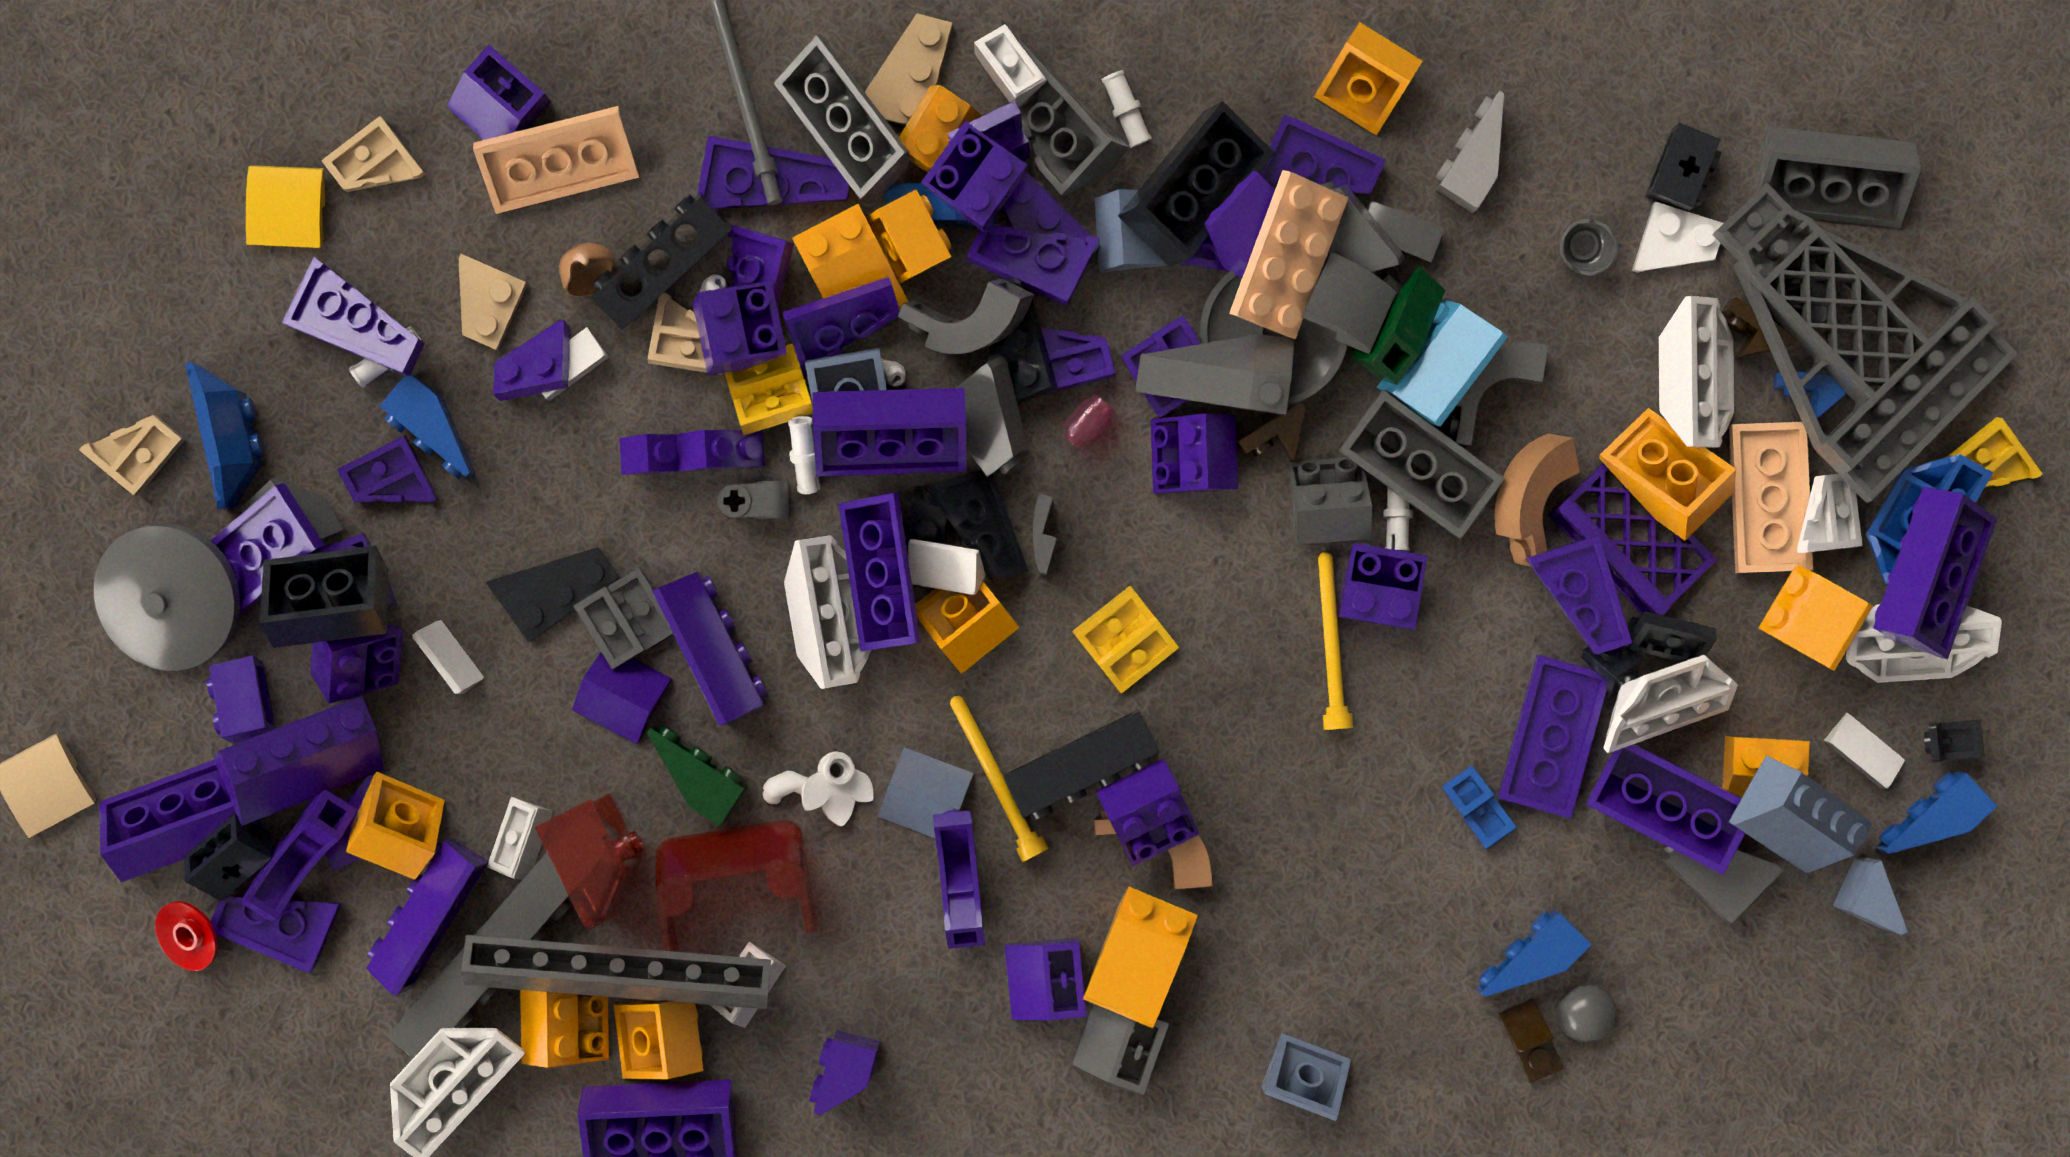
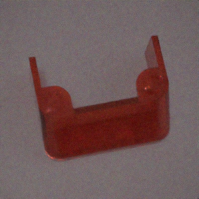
(722, 853)
(590, 860)

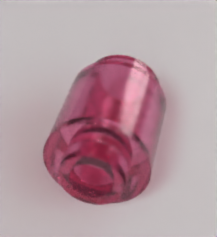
(1088, 422)

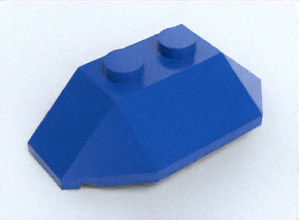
(226, 434)
(1894, 517)

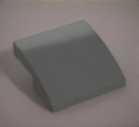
(1350, 302)
(1042, 543)
(624, 618)

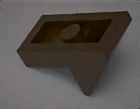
(1742, 319)
(1285, 429)
(1531, 1040)

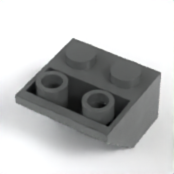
(1329, 501)
(1120, 1048)

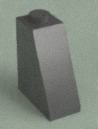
(1361, 236)
(993, 418)
(1727, 893)

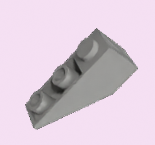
(1477, 164)

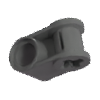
(762, 500)

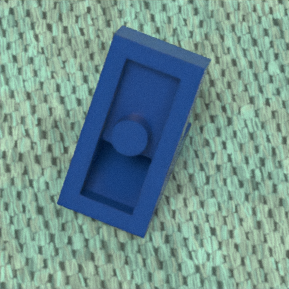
(1822, 389)

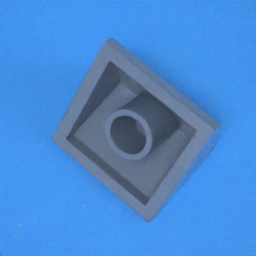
(1118, 243)
(921, 789)
(1869, 896)
(1307, 1076)

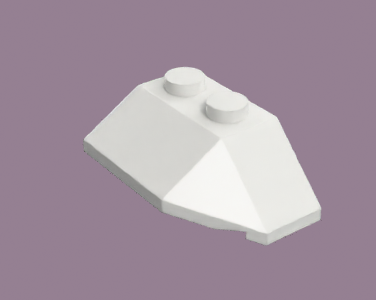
(1697, 372)
(823, 612)
(1893, 661)
(1668, 701)
(447, 1084)

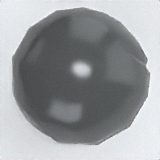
(1584, 236)
(1586, 1013)

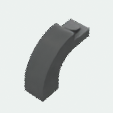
(994, 319)
(1512, 362)

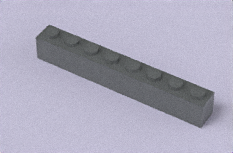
(520, 916)
(616, 972)

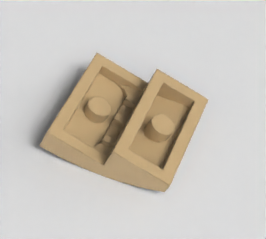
(44, 785)

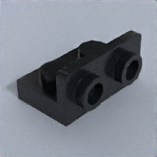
(1670, 637)

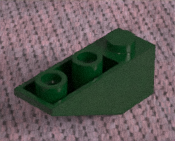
(1403, 329)
(702, 785)

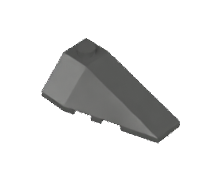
(1067, 134)
(1231, 372)

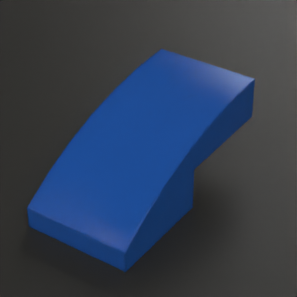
(1479, 807)

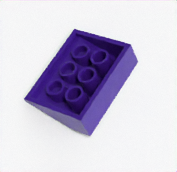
(658, 1120)

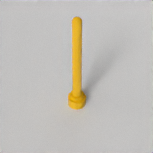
(1337, 714)
(1028, 843)

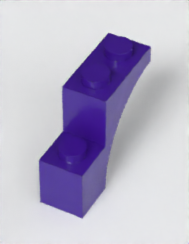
(691, 452)
(297, 853)
(959, 879)

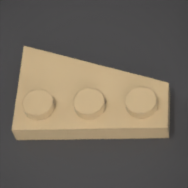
(910, 69)

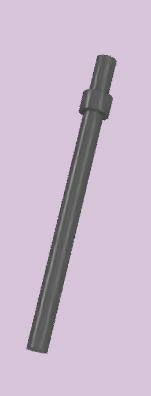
(764, 165)

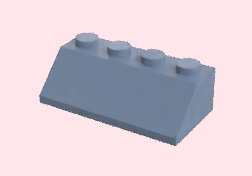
(1798, 818)

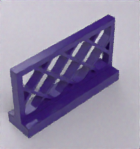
(1626, 576)

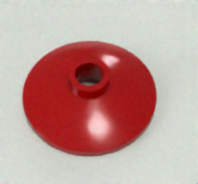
(186, 935)

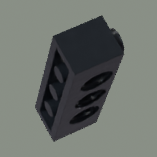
(625, 305)

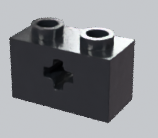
(1683, 146)
(227, 857)

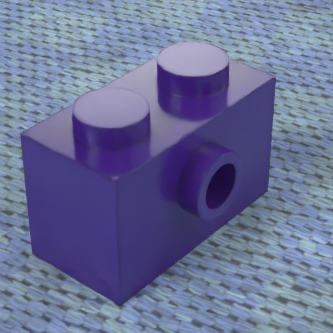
(240, 699)

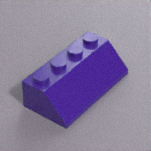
(889, 431)
(1935, 571)
(879, 572)
(710, 647)
(300, 760)
(1669, 805)
(162, 820)
(425, 917)

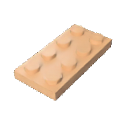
(556, 160)
(1288, 254)
(1769, 495)

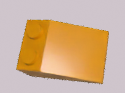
(845, 255)
(1669, 479)
(1140, 956)

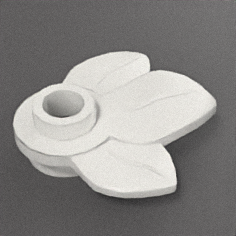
(838, 793)

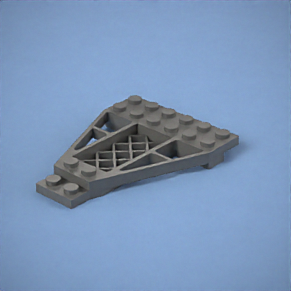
(1910, 403)

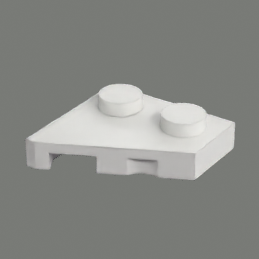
(1676, 239)
(1830, 516)

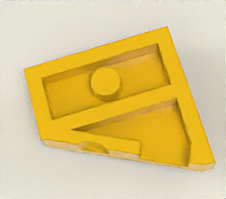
(2000, 452)

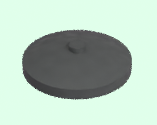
(1315, 352)
(167, 596)

